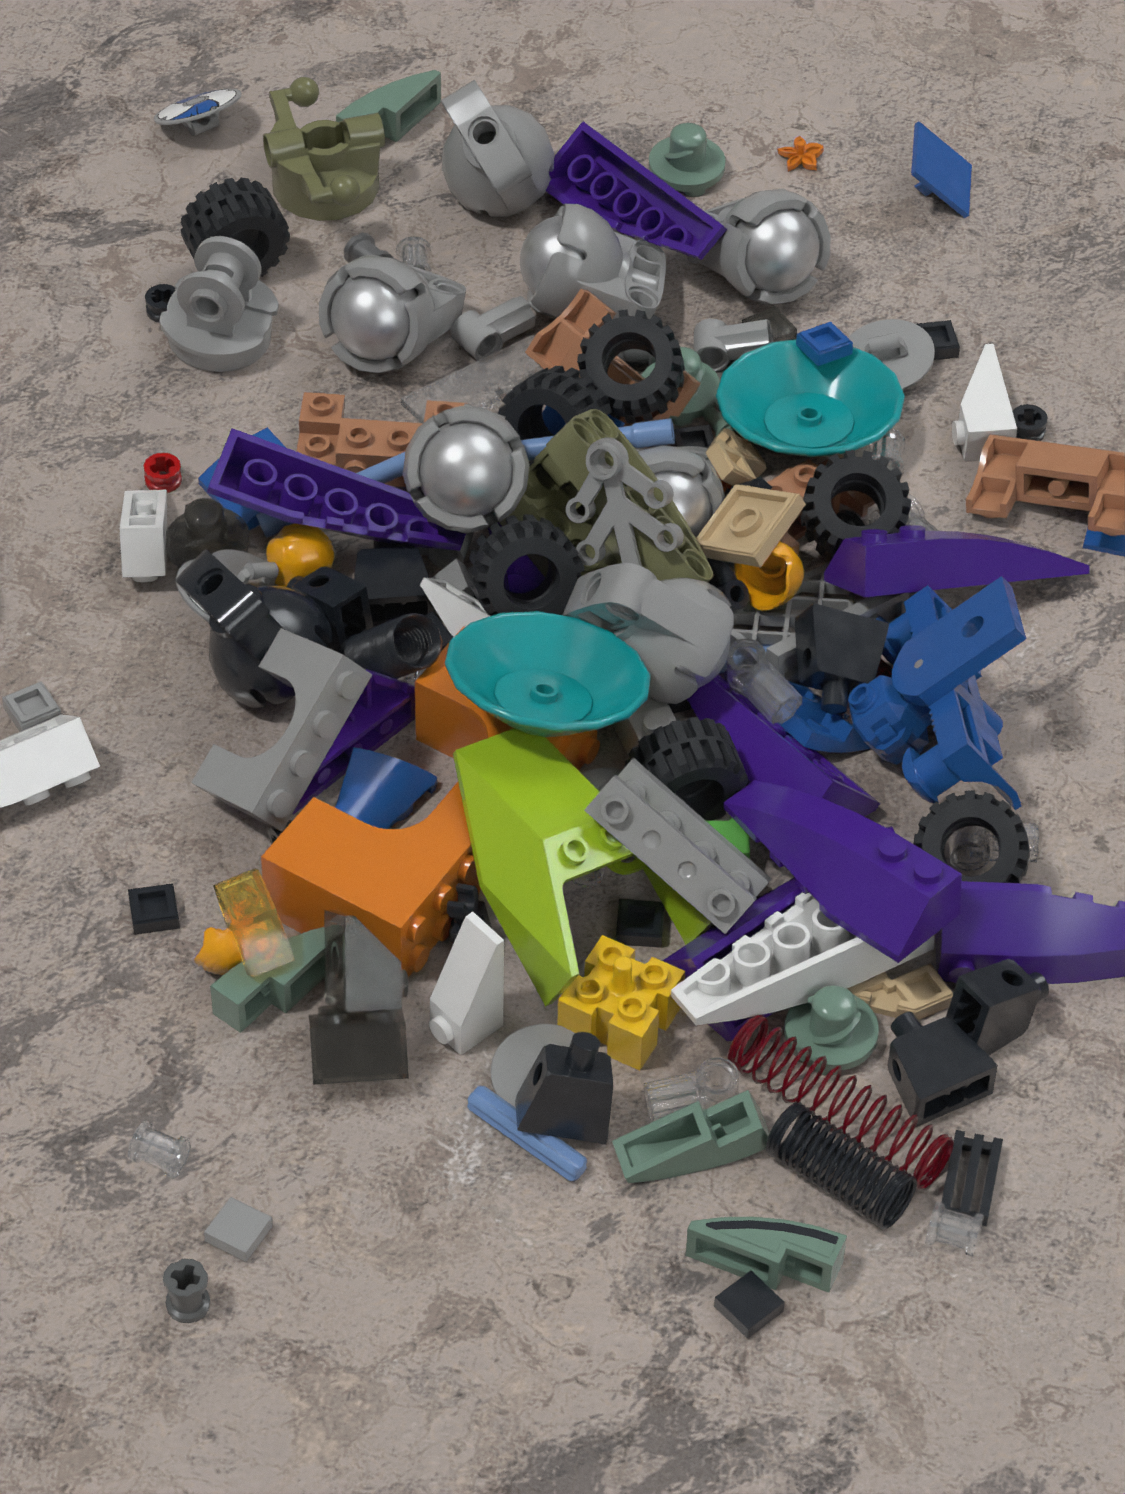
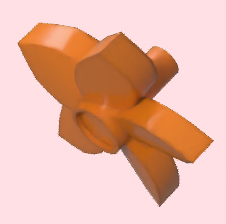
(801, 154)

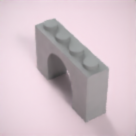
(275, 781)

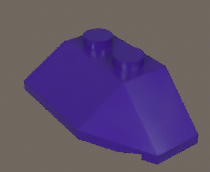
(378, 715)

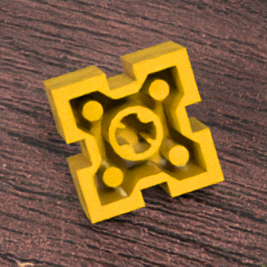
(621, 1001)

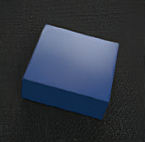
(824, 343)

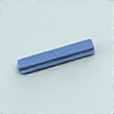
(546, 1148)

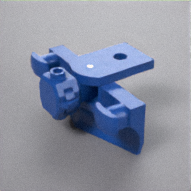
(934, 683)

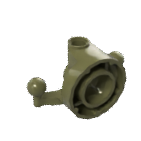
(326, 165)

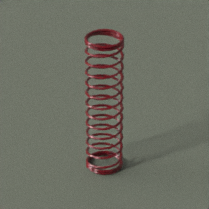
(759, 1043)

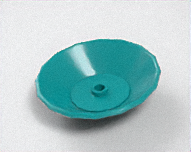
(809, 409)
(547, 672)

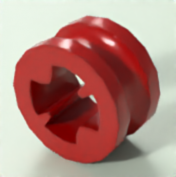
(159, 463)

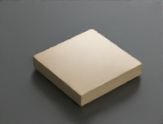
(749, 524)

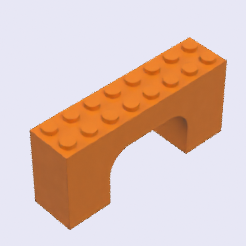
(394, 877)

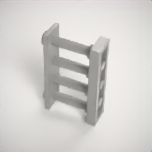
(678, 845)

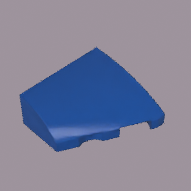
(820, 729)
(382, 788)

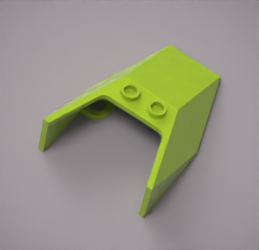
(533, 837)

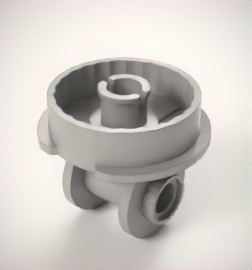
(221, 312)

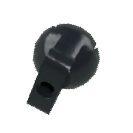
(245, 625)

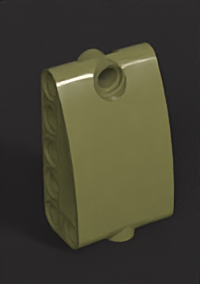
(559, 475)

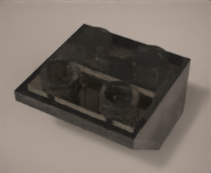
(357, 1045)

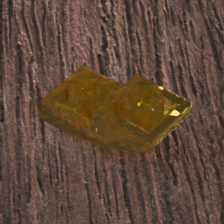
(254, 922)

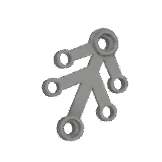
(620, 511)

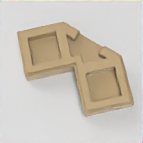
(735, 458)
(916, 992)

